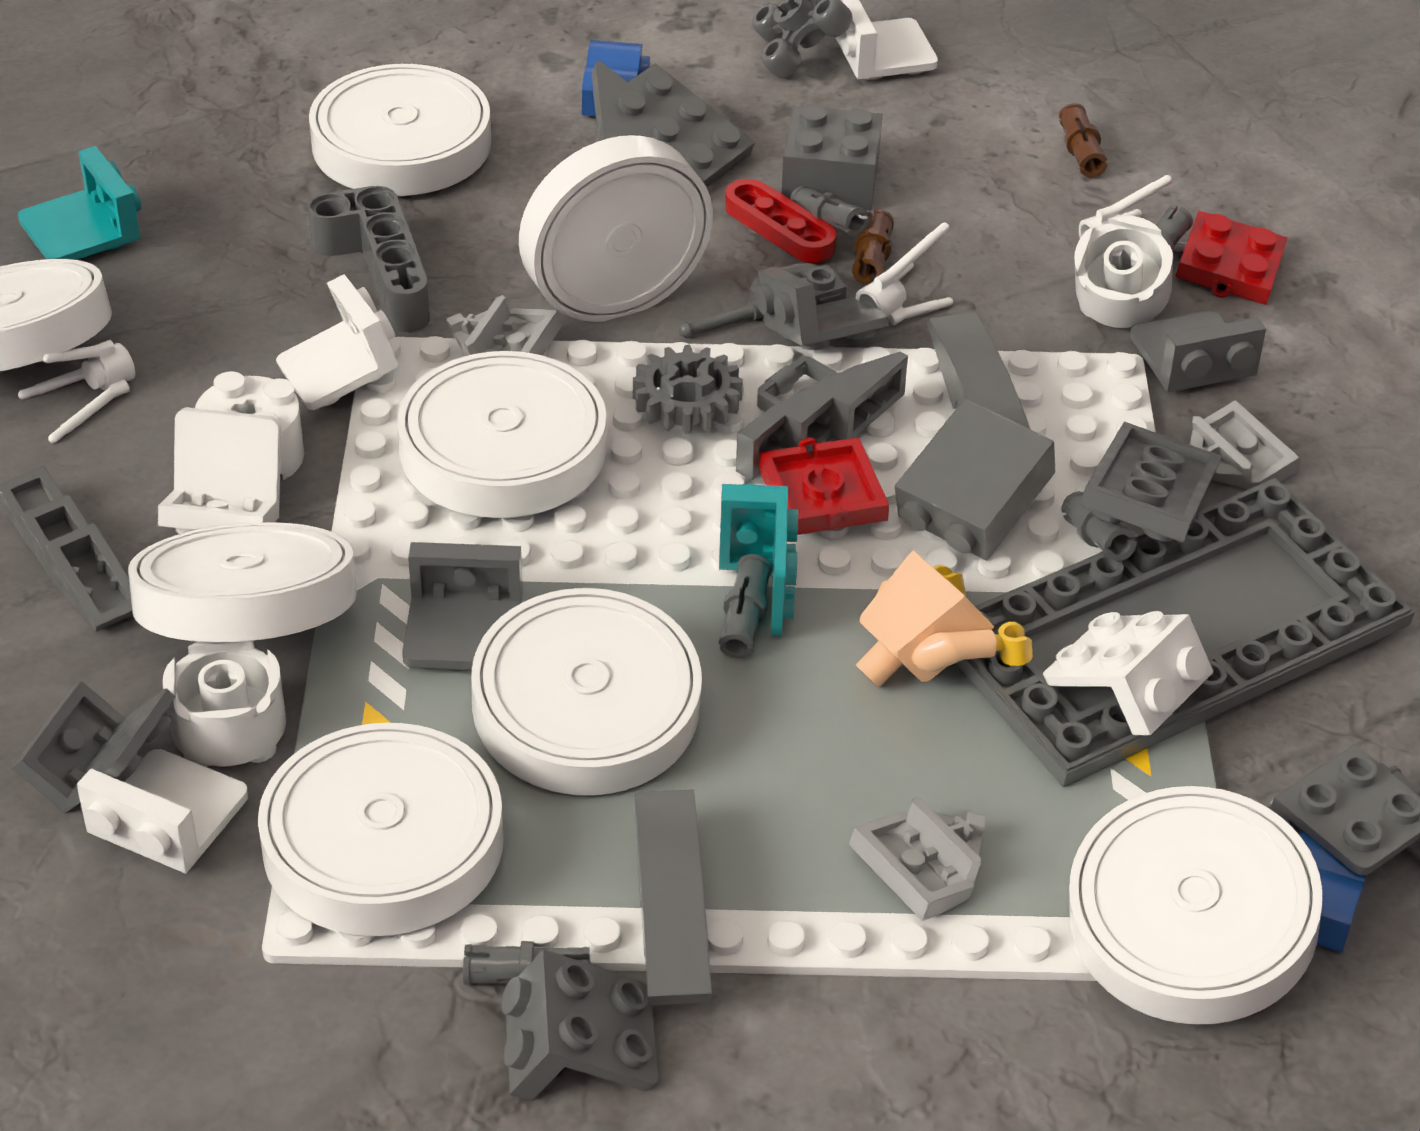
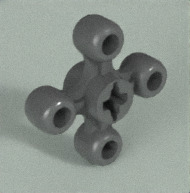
(795, 24)

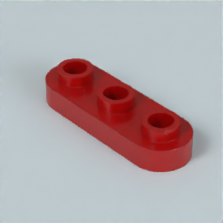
(780, 220)

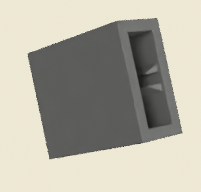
(975, 479)

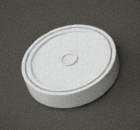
(400, 128)
(615, 228)
(49, 308)
(502, 434)
(242, 582)
(586, 691)
(381, 829)
(1195, 905)

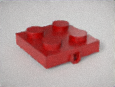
(1231, 255)
(829, 485)

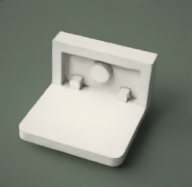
(885, 46)
(343, 355)
(223, 470)
(1146, 660)
(163, 809)

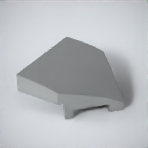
(505, 329)
(1247, 448)
(923, 856)

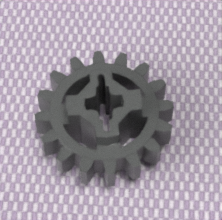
(687, 389)

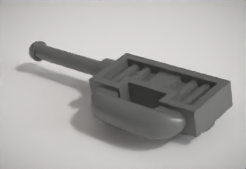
(827, 288)

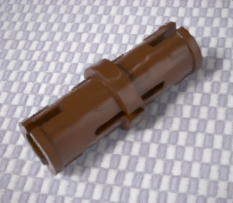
(1082, 140)
(873, 247)

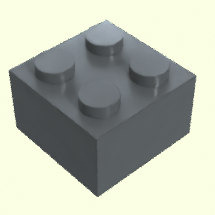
(833, 152)

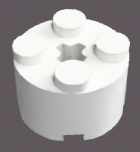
(1123, 272)
(261, 397)
(226, 703)

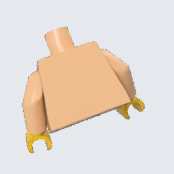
(931, 624)

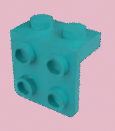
(89, 219)
(759, 523)

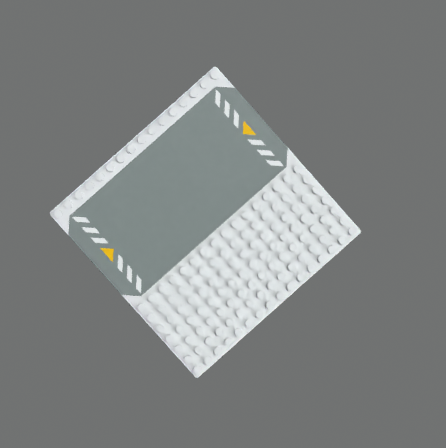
(784, 740)

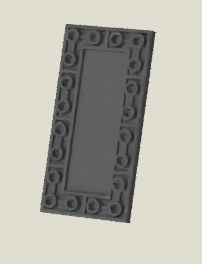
(1261, 588)

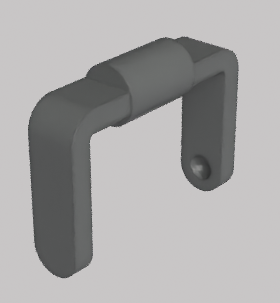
(787, 377)

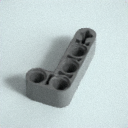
(374, 224)

